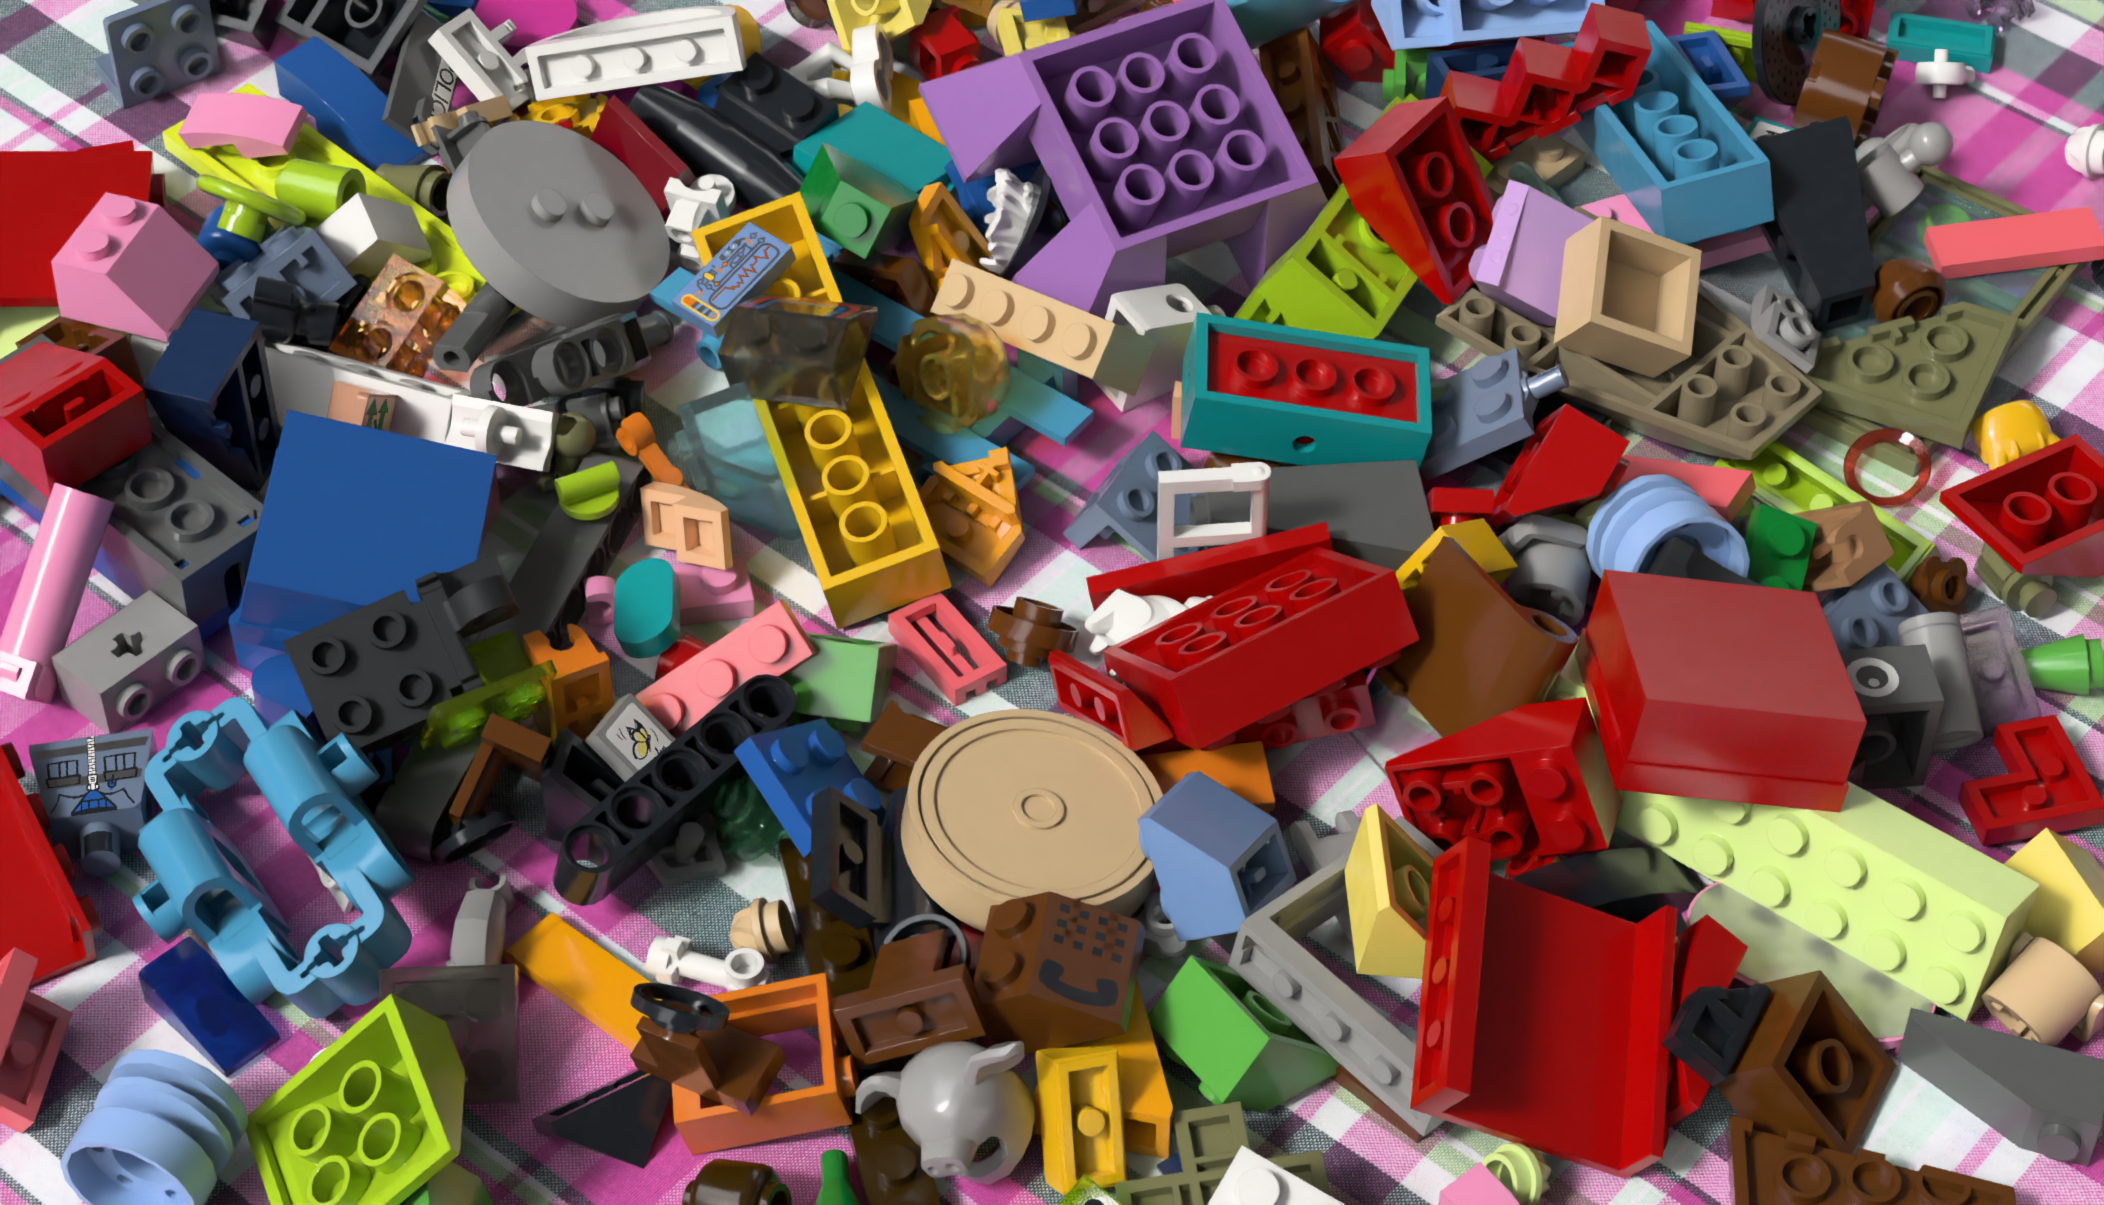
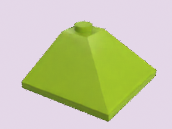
(364, 1114)

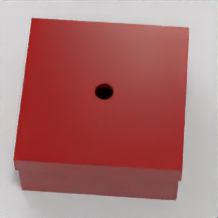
(1719, 691)

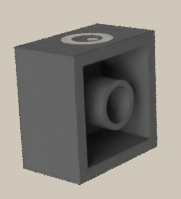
(1901, 712)

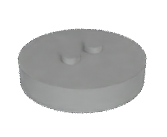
(557, 223)

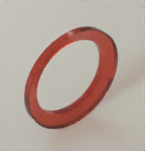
(1881, 436)

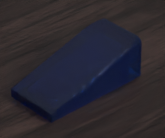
(206, 1007)

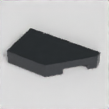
(1714, 1028)

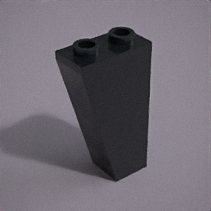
(1820, 221)

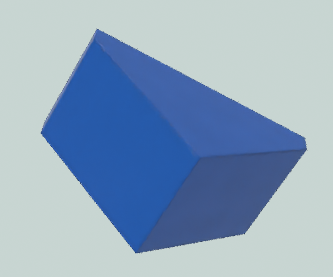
(1713, 65)

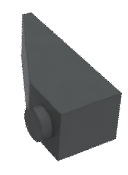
(2019, 1087)

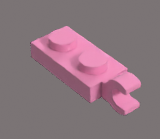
(705, 594)

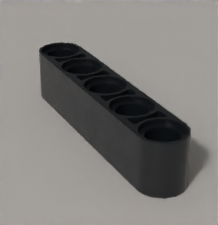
(658, 808)

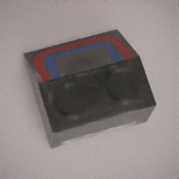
(797, 349)

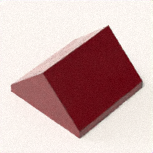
(640, 151)

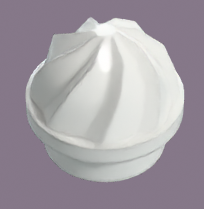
(2086, 150)

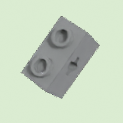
(129, 662)

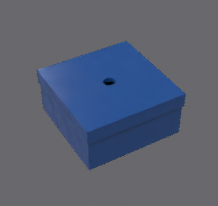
(356, 521)

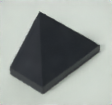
(612, 1119)

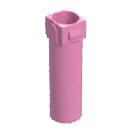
(51, 591)

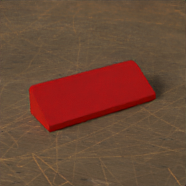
(1105, 703)

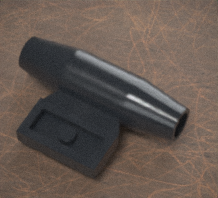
(746, 133)
(862, 869)

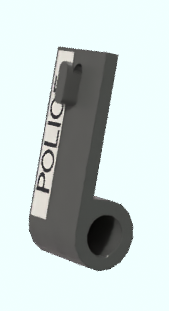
(421, 81)

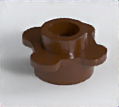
(1940, 584)

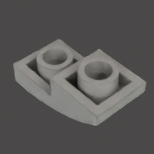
(1785, 327)

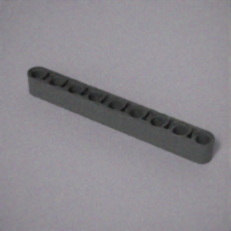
(549, 598)

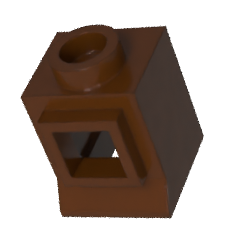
(897, 744)

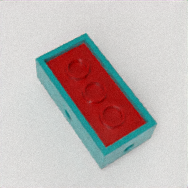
(1303, 394)

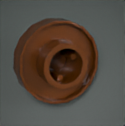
(1031, 631)

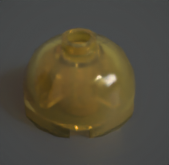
(953, 371)

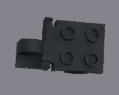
(395, 660)

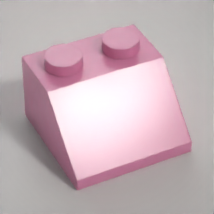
(131, 269)

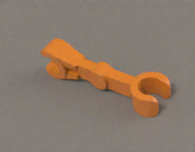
(639, 439)

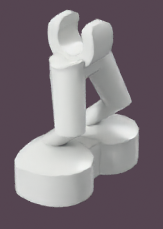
(869, 67)

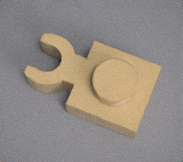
(492, 109)

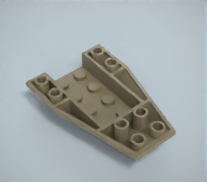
(1719, 401)

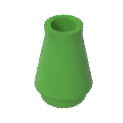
(2066, 665)

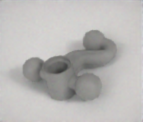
(1889, 164)

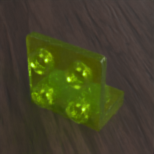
(508, 691)

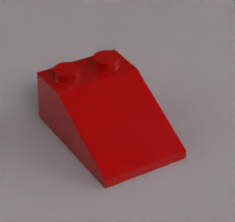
(1421, 192)
(2040, 510)

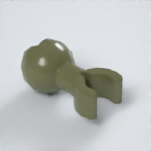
(573, 439)

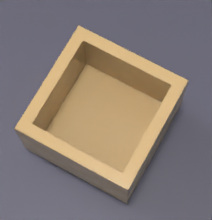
(1628, 297)

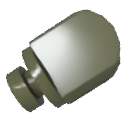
(2018, 591)

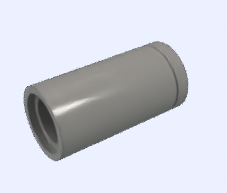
(1946, 646)

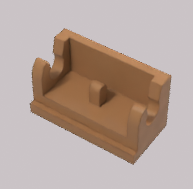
(1844, 546)

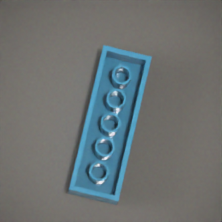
(1680, 152)

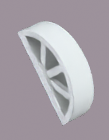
(637, 51)

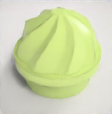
(1520, 1171)

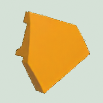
(943, 233)
(975, 514)

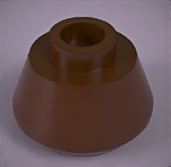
(1907, 289)

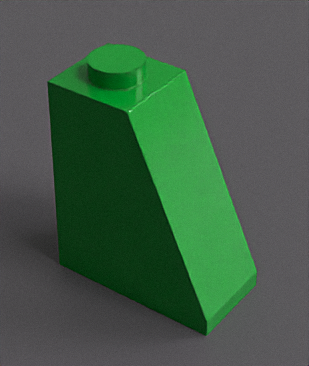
(855, 203)

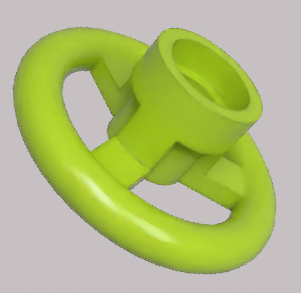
(246, 209)

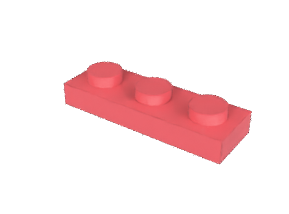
(763, 645)

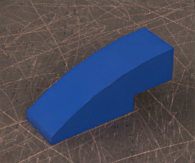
(344, 105)

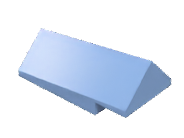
(1458, 22)

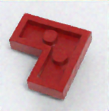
(2042, 789)

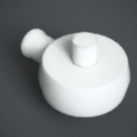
(1943, 73)

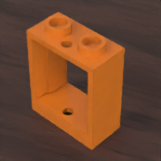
(764, 1012)

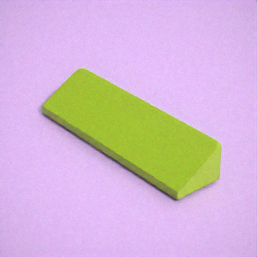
(1797, 486)

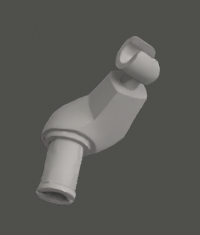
(481, 924)

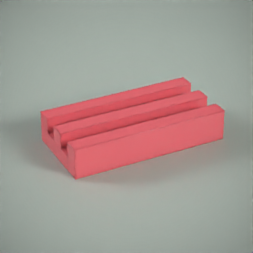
(954, 684)

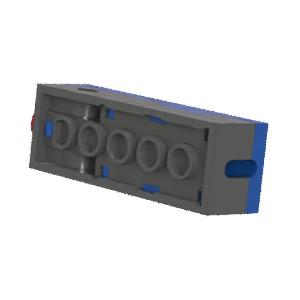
(171, 528)

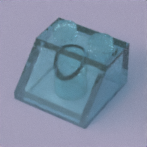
(734, 460)

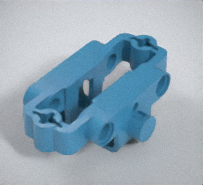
(215, 893)

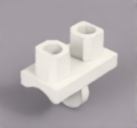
(703, 203)
(512, 432)

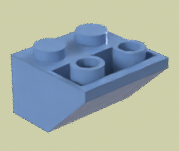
(1213, 857)

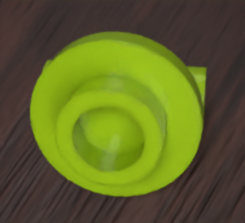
(589, 492)

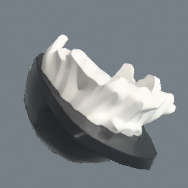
(1022, 221)

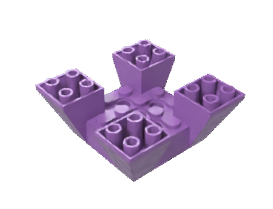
(1151, 142)

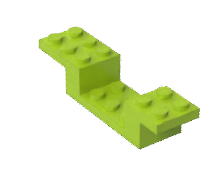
(1337, 273)

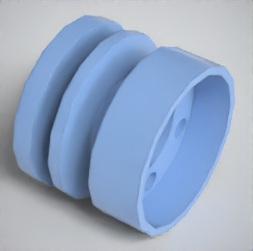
(1652, 511)
(155, 1133)

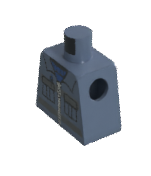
(96, 794)

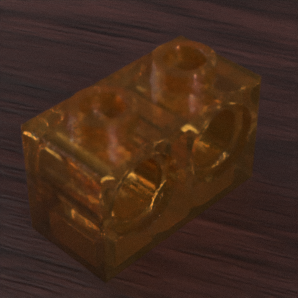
(390, 319)

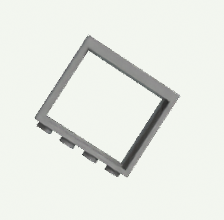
(1316, 998)

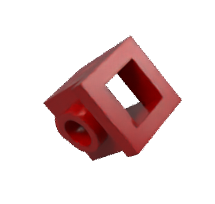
(943, 45)

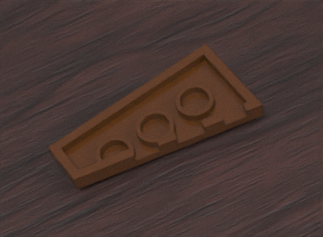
(1798, 1172)

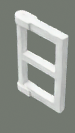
(1237, 478)

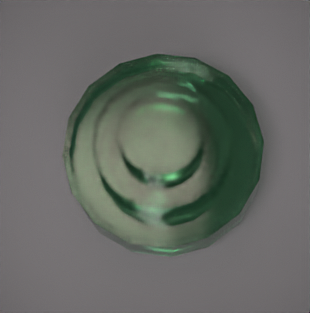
(745, 821)

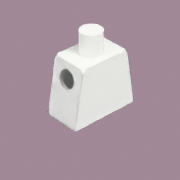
(1166, 317)

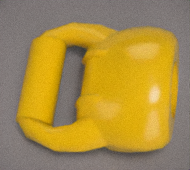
(2011, 432)

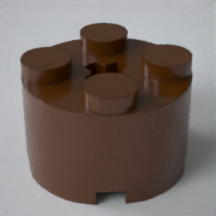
(1846, 81)

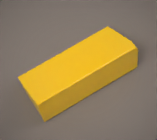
(1081, 1116)

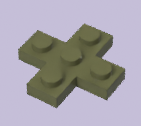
(1206, 1147)

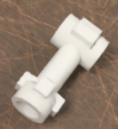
(673, 960)

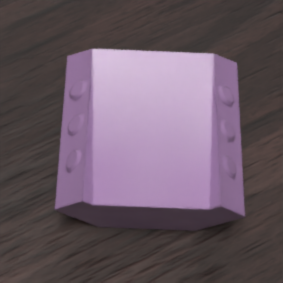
(1526, 252)

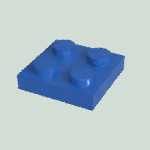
(798, 764)

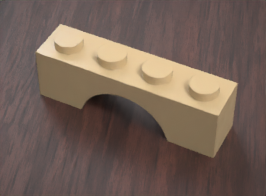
(1047, 327)

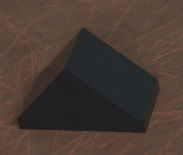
(574, 783)

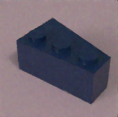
(219, 395)

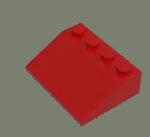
(1265, 646)

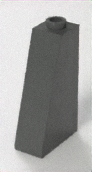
(1369, 507)

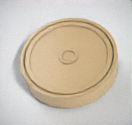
(1025, 810)

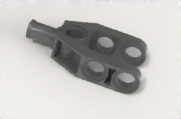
(575, 359)

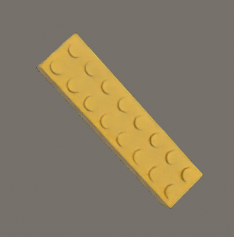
(839, 464)

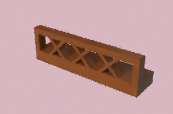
(1308, 97)

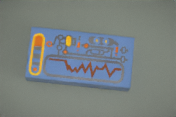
(733, 276)

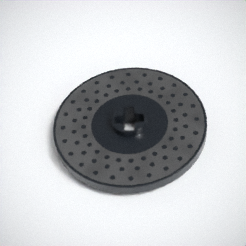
(1786, 41)

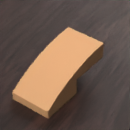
(687, 523)

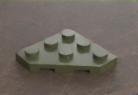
(1918, 373)

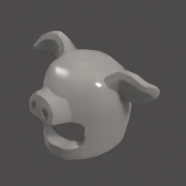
(956, 1100)

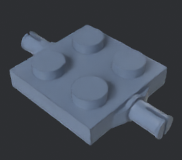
(1485, 409)

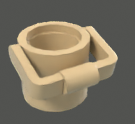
(2045, 994)

